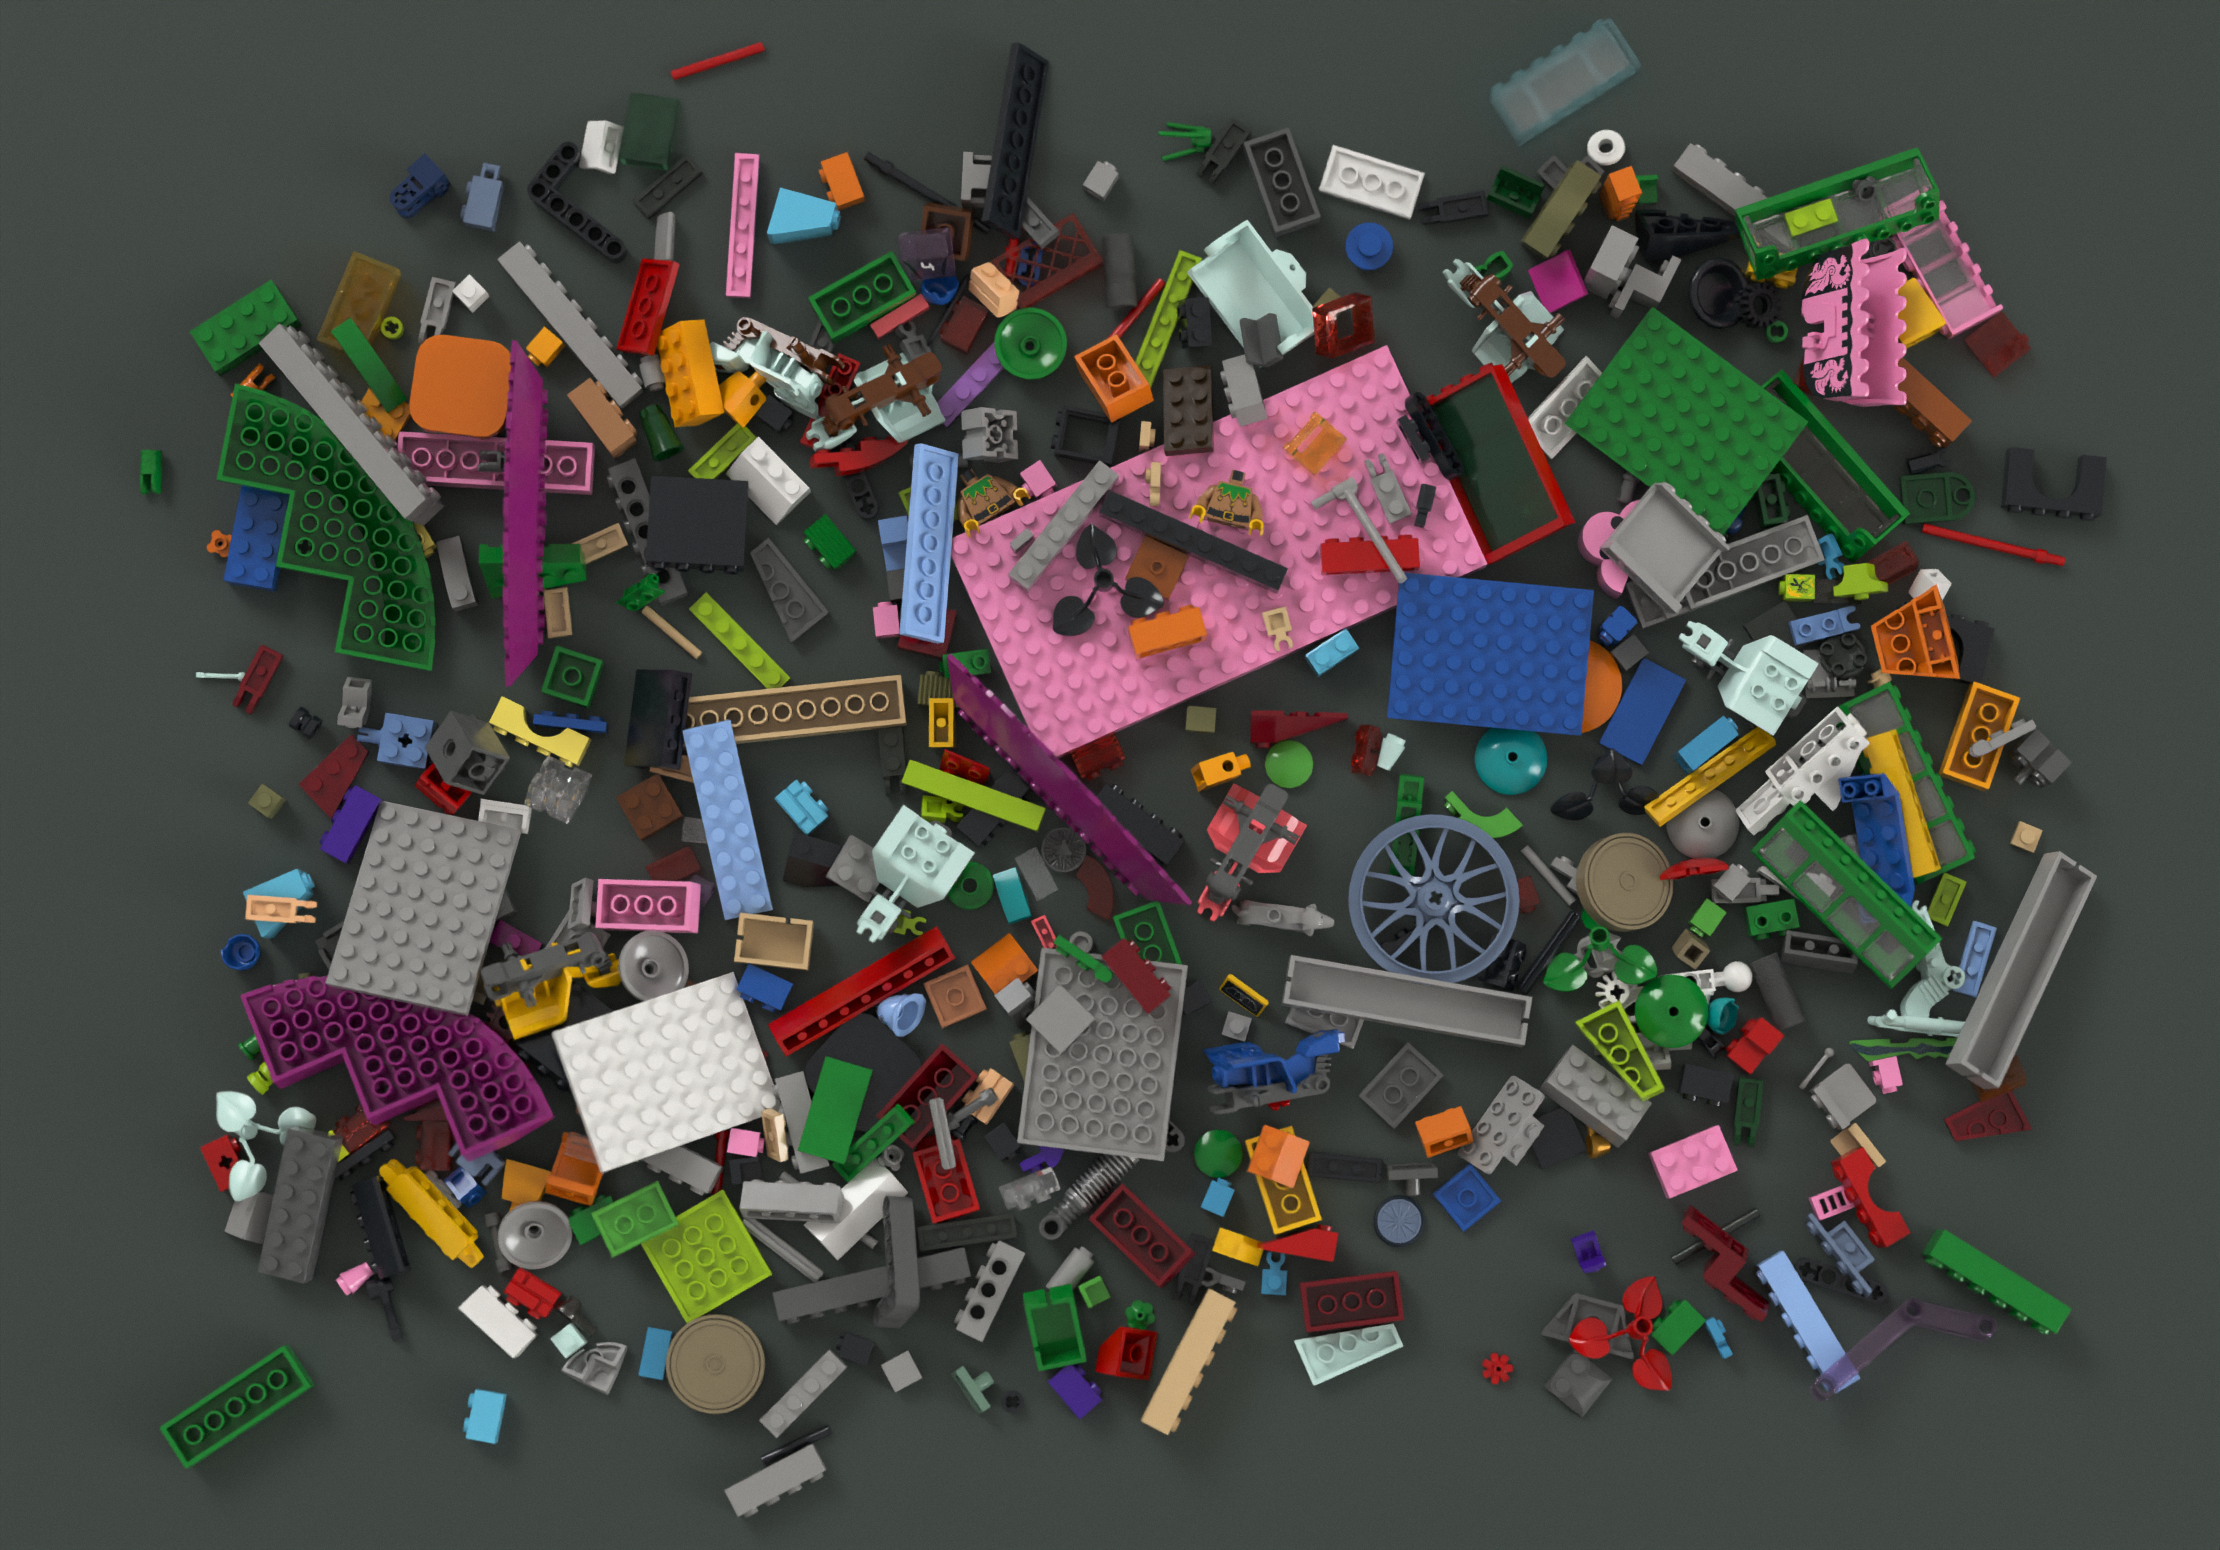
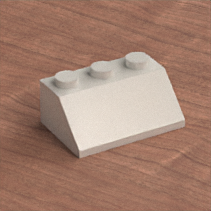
(770, 481)
(499, 1320)

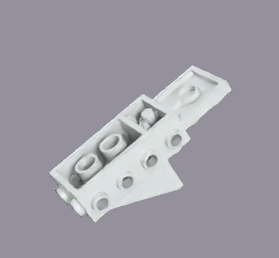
(1817, 773)

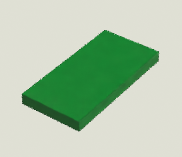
(835, 1110)

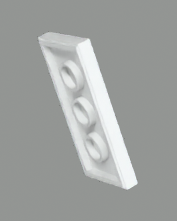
(1371, 182)

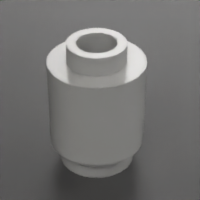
(652, 373)

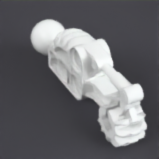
(1735, 976)

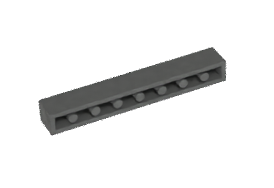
(865, 1286)

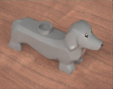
(1282, 916)

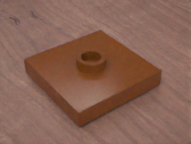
(1158, 565)

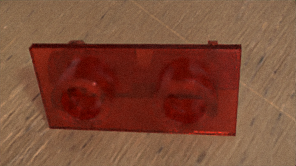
(1362, 760)

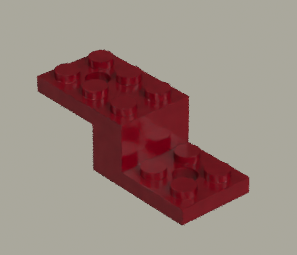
(1725, 1263)

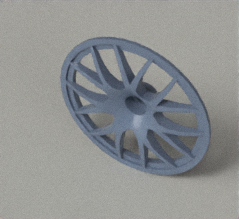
(1419, 893)

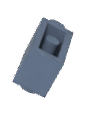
(483, 199)

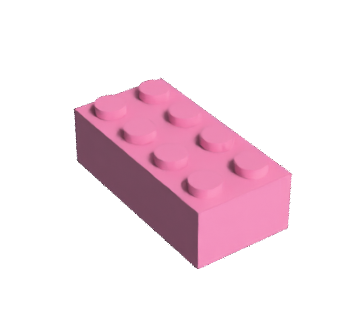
(648, 906)

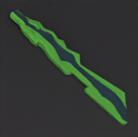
(1917, 1047)

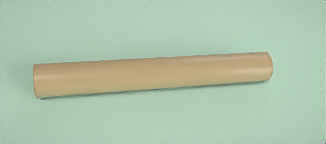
(671, 632)

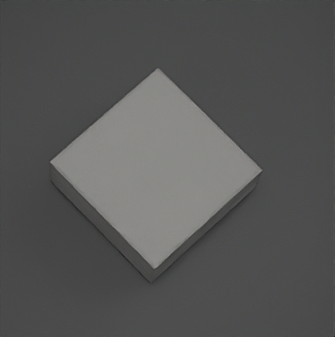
(1021, 540)

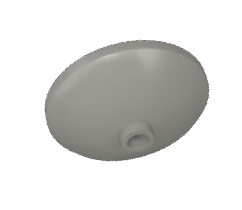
(1700, 841)
(666, 962)
(538, 1246)

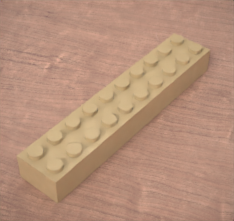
(804, 709)

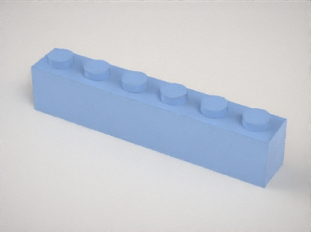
(1801, 1313)

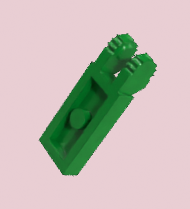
(1084, 960)

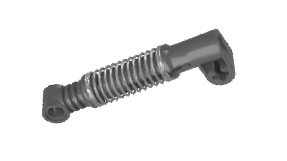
(1093, 1185)

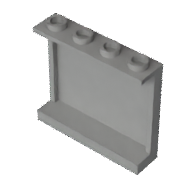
(1664, 546)

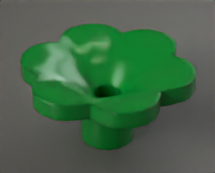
(1133, 1311)

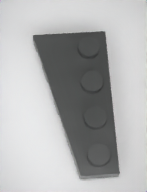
(791, 596)

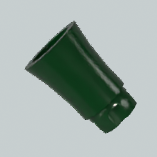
(659, 433)

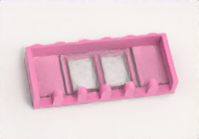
(1947, 274)

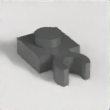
(911, 345)

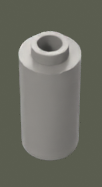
(1072, 1268)

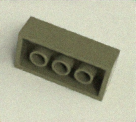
(1560, 209)

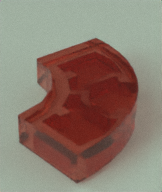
(1098, 887)

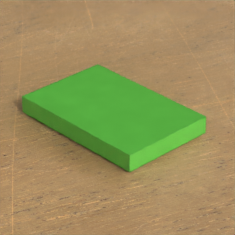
(634, 1219)

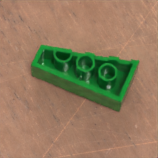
(561, 566)

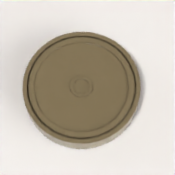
(1622, 882)
(715, 1363)

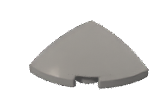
(597, 1366)

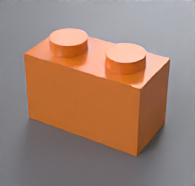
(842, 181)
(1444, 1131)

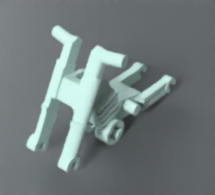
(1925, 994)

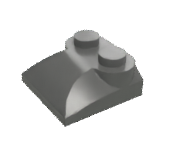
(1578, 1382)

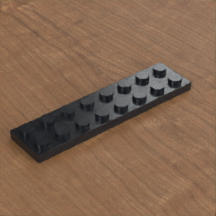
(1015, 141)

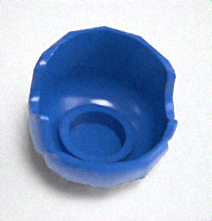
(940, 290)
(241, 952)

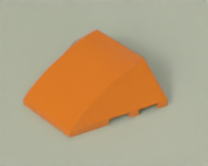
(1917, 639)

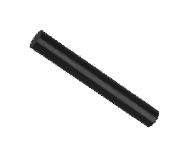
(796, 1445)

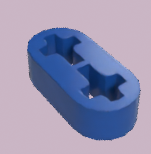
(1022, 268)

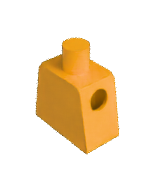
(742, 396)
(1211, 773)
(523, 1183)

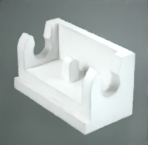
(505, 814)

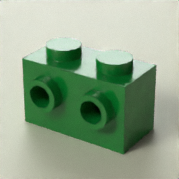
(1771, 918)

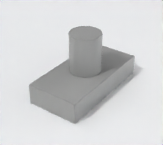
(581, 904)

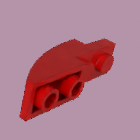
(841, 378)
(868, 455)

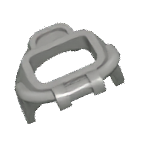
(1604, 960)

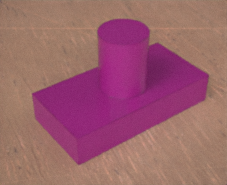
(520, 941)

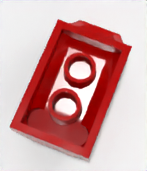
(946, 1191)

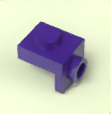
(1588, 1252)

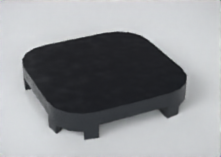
(872, 1046)

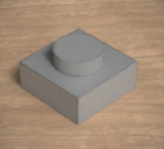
(1236, 1026)

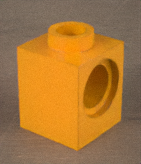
(544, 348)

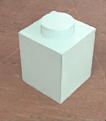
(569, 1340)

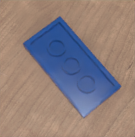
(1642, 711)

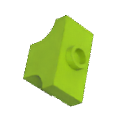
(1859, 582)

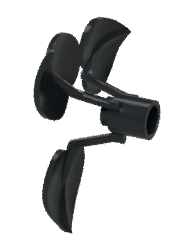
(1092, 551)
(1608, 770)

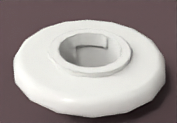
(1606, 137)

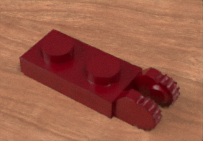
(258, 677)

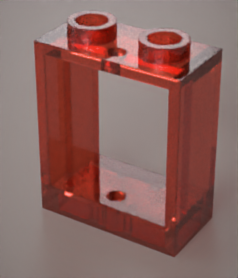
(1326, 325)

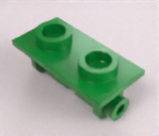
(641, 593)
(975, 661)

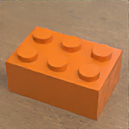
(1114, 378)
(1167, 631)

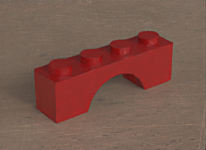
(1854, 1172)

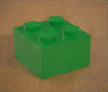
(573, 677)

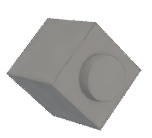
(1101, 180)
(1732, 882)

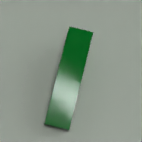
(369, 365)
(1408, 805)

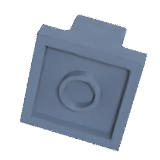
(481, 1164)

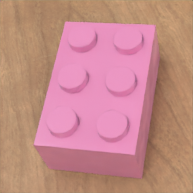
(1692, 1161)

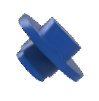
(1369, 246)

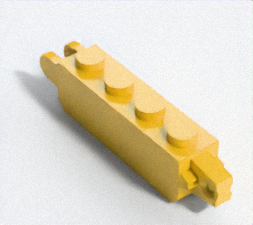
(432, 1212)

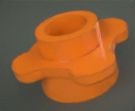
(214, 546)

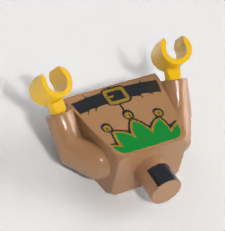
(985, 499)
(1230, 505)

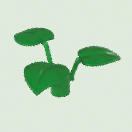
(1632, 968)

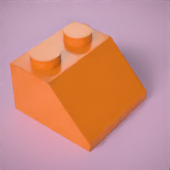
(1004, 964)
(1278, 1156)

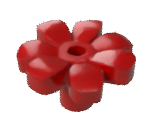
(1491, 1366)

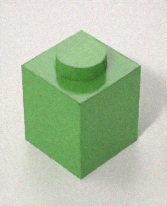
(1706, 918)

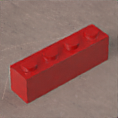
(1363, 556)

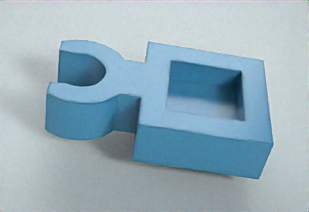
(1831, 553)
(1274, 1279)
(1716, 1329)

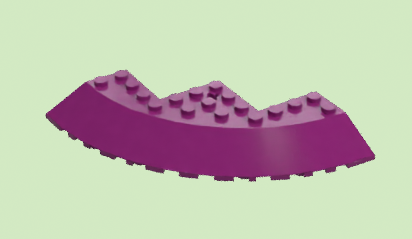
(523, 514)
(1060, 789)
(403, 1047)

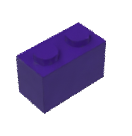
(1075, 1389)

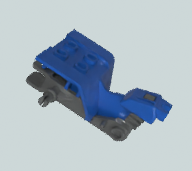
(1260, 1078)

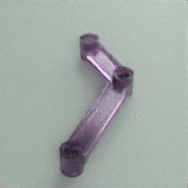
(1893, 1327)

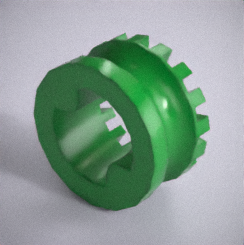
(1776, 339)

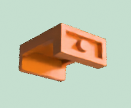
(573, 1177)

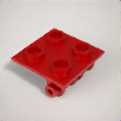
(964, 768)

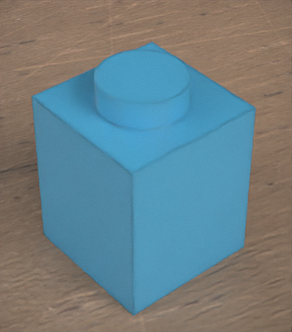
(1218, 1197)

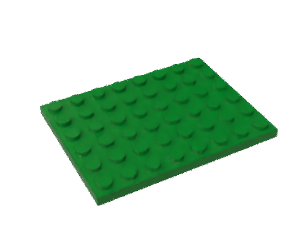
(1686, 420)

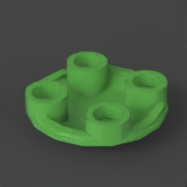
(1289, 764)

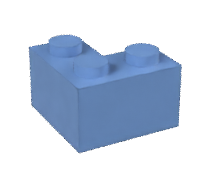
(894, 541)

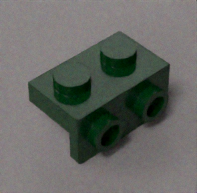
(1515, 192)

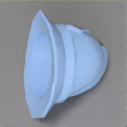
(901, 1012)

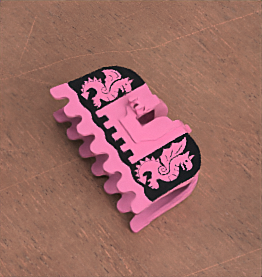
(1859, 309)

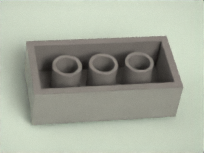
(1611, 262)
(1594, 1096)

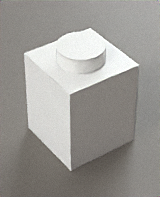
(471, 293)

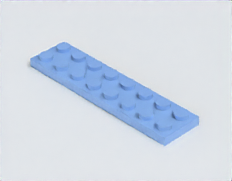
(929, 543)
(727, 819)

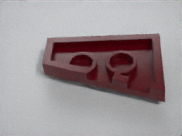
(335, 774)
(1988, 1118)

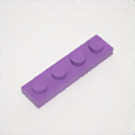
(969, 386)

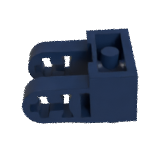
(425, 182)

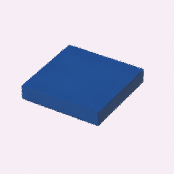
(1466, 1197)

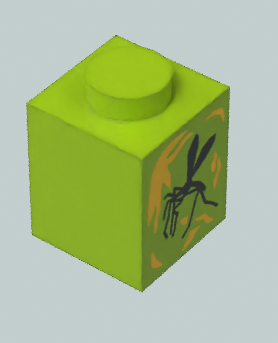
(1797, 587)

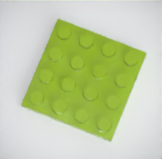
(706, 1257)

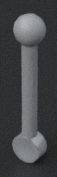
(1829, 1052)

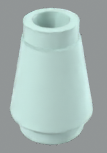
(1390, 751)

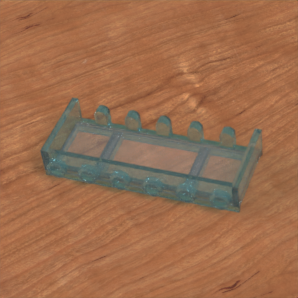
(1564, 80)

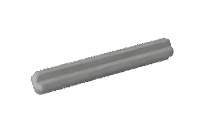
(783, 1249)

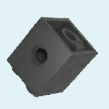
(467, 752)

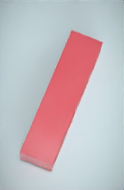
(900, 316)
(1044, 932)

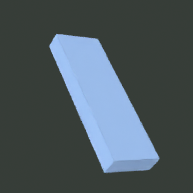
(1975, 957)

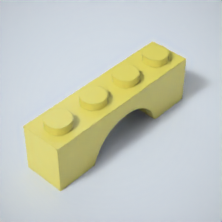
(567, 745)

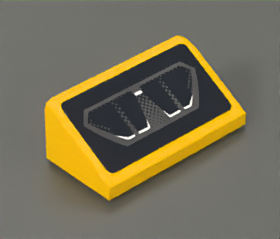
(1243, 995)

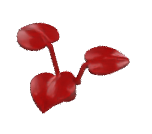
(1644, 1301)

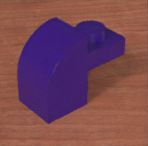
(1049, 1154)

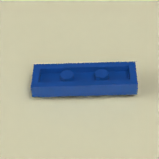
(571, 721)

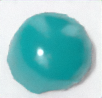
(1722, 1015)

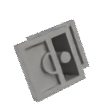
(1643, 286)

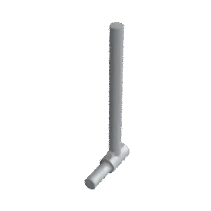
(1346, 491)

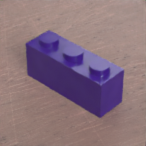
(350, 824)

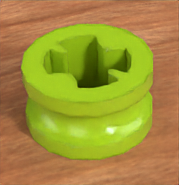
(388, 334)

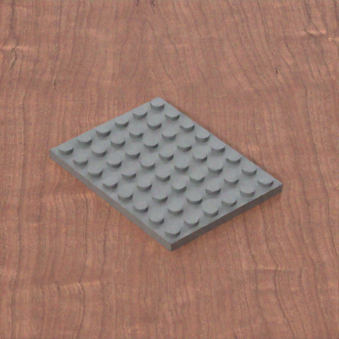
(423, 908)
(1115, 1078)

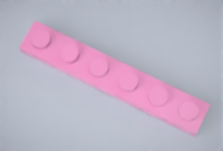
(742, 225)

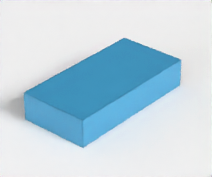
(655, 1353)

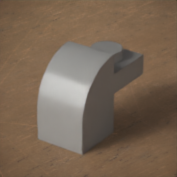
(355, 702)

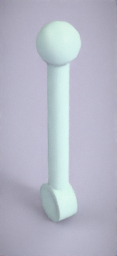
(216, 675)

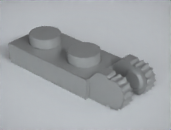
(436, 307)
(1388, 491)
(2000, 738)

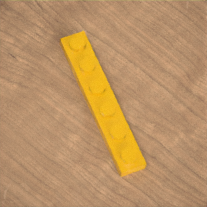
(1709, 776)

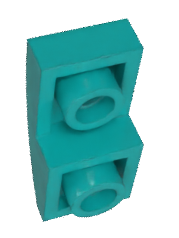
(1012, 895)

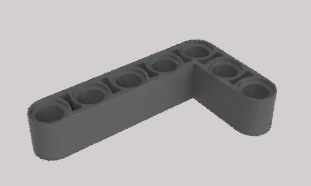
(901, 1264)

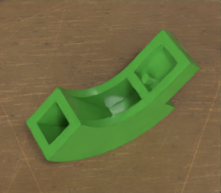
(1496, 826)

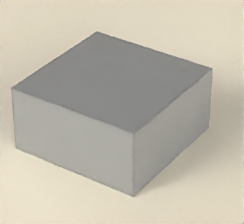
(901, 1371)

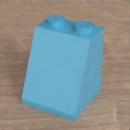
(801, 218)
(289, 885)

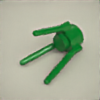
(1198, 136)

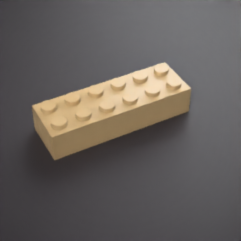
(1188, 1361)

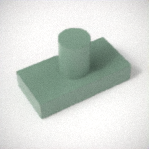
(973, 1387)

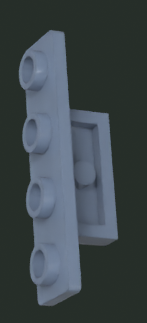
(1846, 1249)

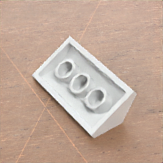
(1554, 411)
(860, 1209)

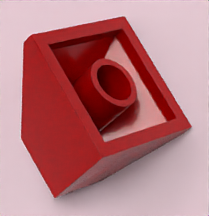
(1127, 1353)

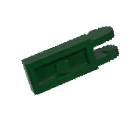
(1747, 1108)

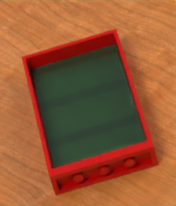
(1506, 477)

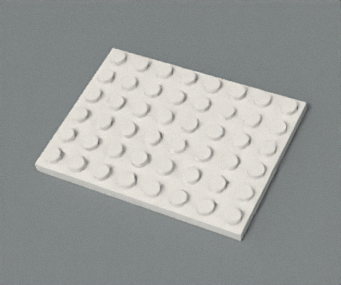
(666, 1071)

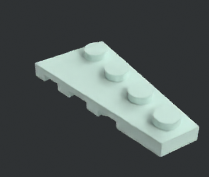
(1342, 1351)

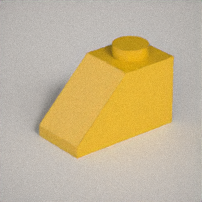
(942, 723)
(1237, 1246)

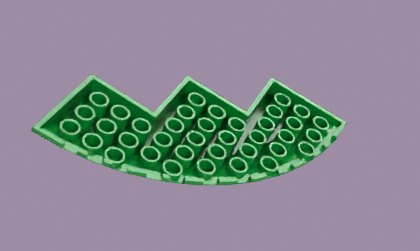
(344, 520)

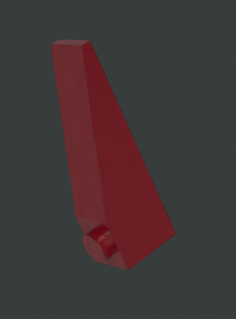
(1274, 726)

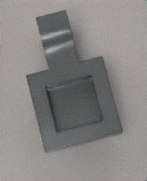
(1229, 1283)

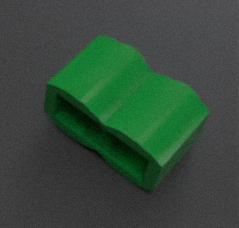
(1496, 264)

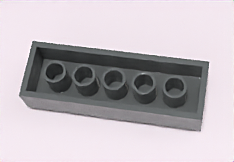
(300, 1204)

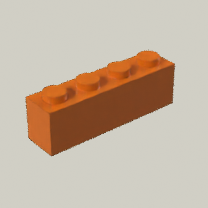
(1620, 194)

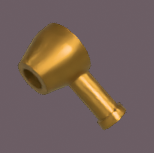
(1596, 1144)

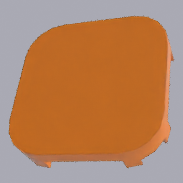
(460, 386)

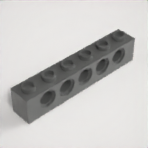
(630, 473)

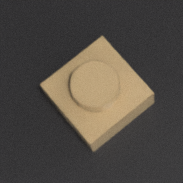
(2026, 837)

